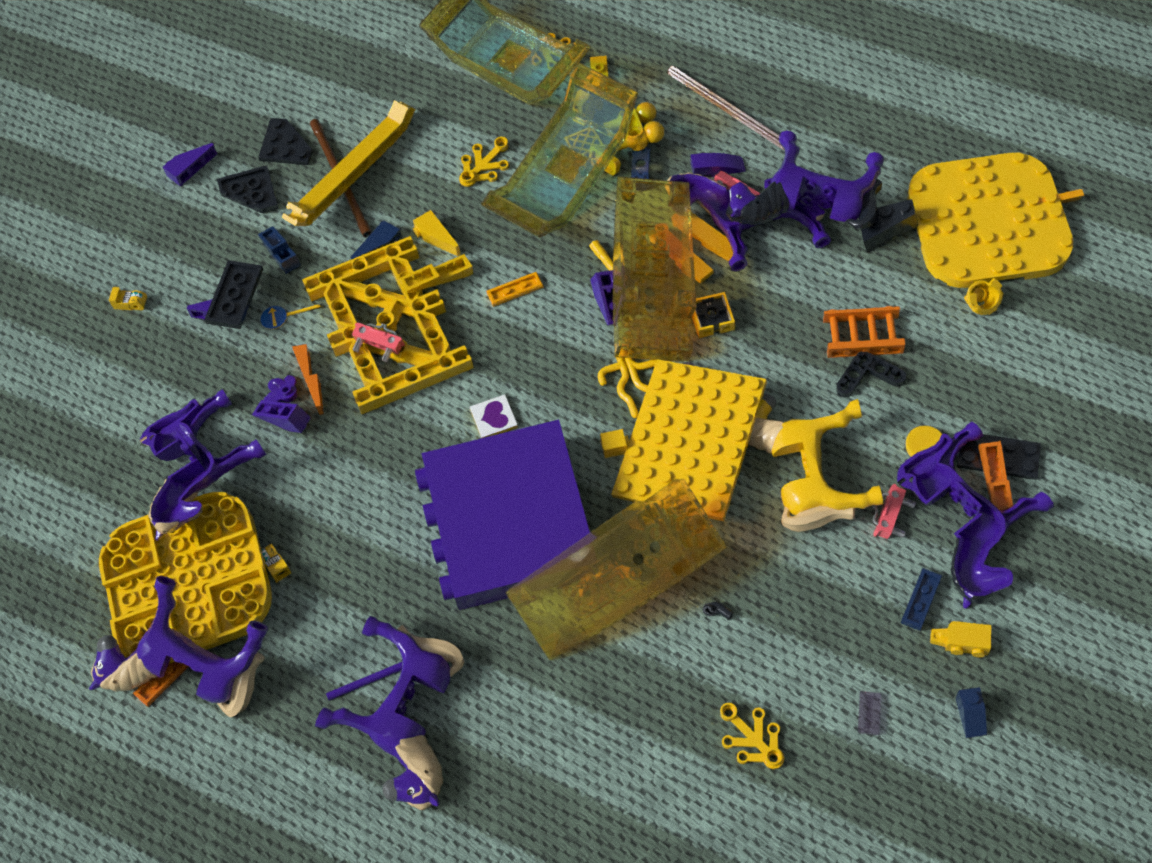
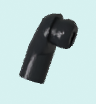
(717, 608)

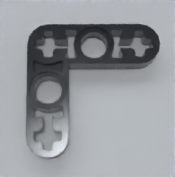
(869, 367)

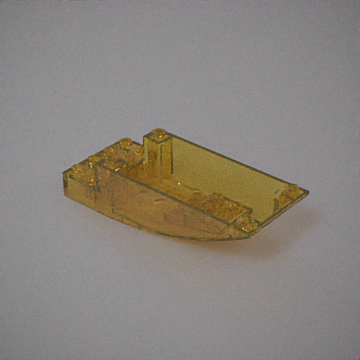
(657, 254)
(600, 583)

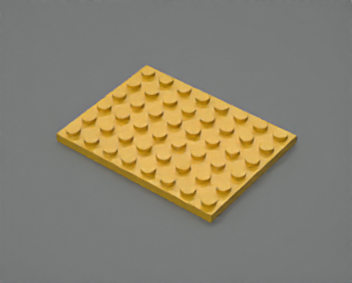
(693, 430)

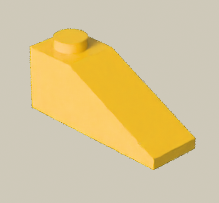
(433, 232)

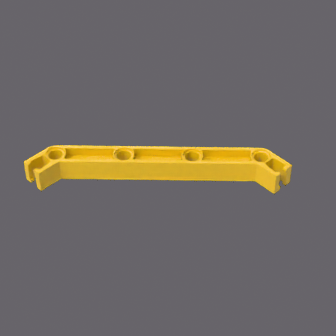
(351, 167)

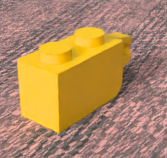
(963, 638)

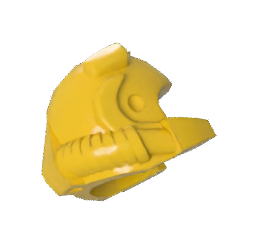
(984, 291)

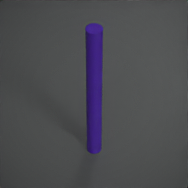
(364, 681)

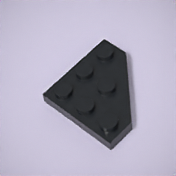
(284, 144)
(250, 189)

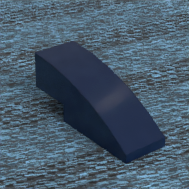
(279, 249)

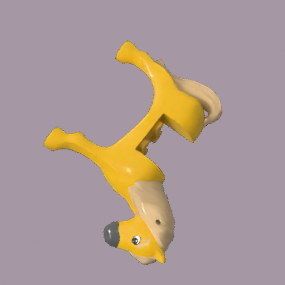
(809, 498)

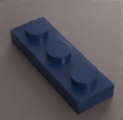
(921, 599)

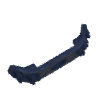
(641, 155)

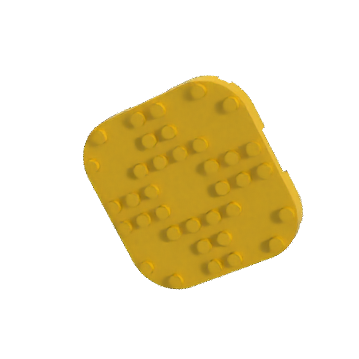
(986, 221)
(214, 568)

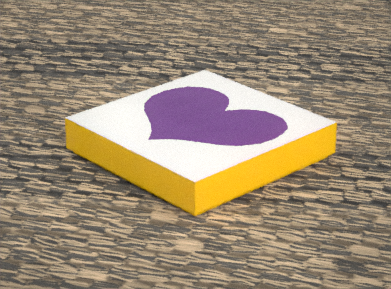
(493, 417)

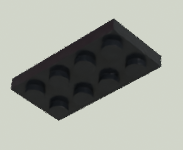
(234, 294)
(1019, 456)

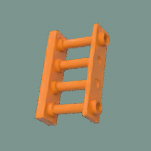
(874, 345)

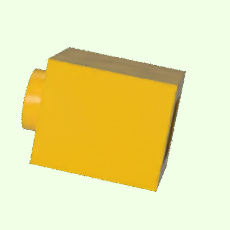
(614, 443)

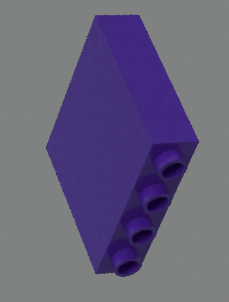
(500, 510)

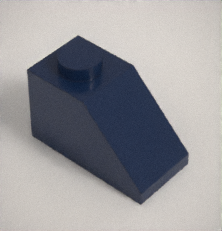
(972, 712)

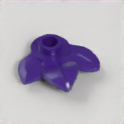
(282, 389)

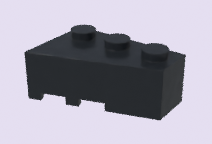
(890, 222)

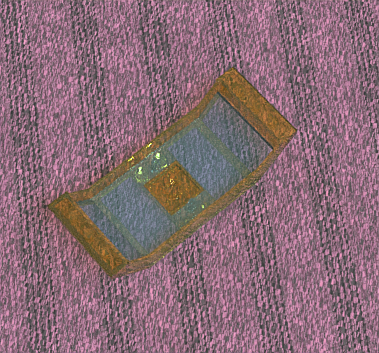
(502, 48)
(567, 154)

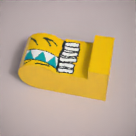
(127, 300)
(275, 563)

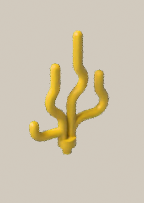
(627, 366)

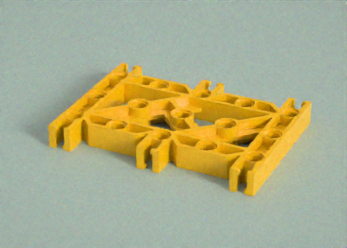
(429, 365)

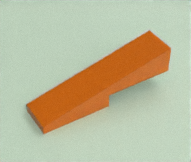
(303, 357)
(995, 475)

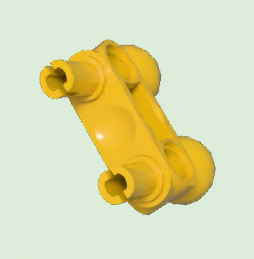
(637, 136)

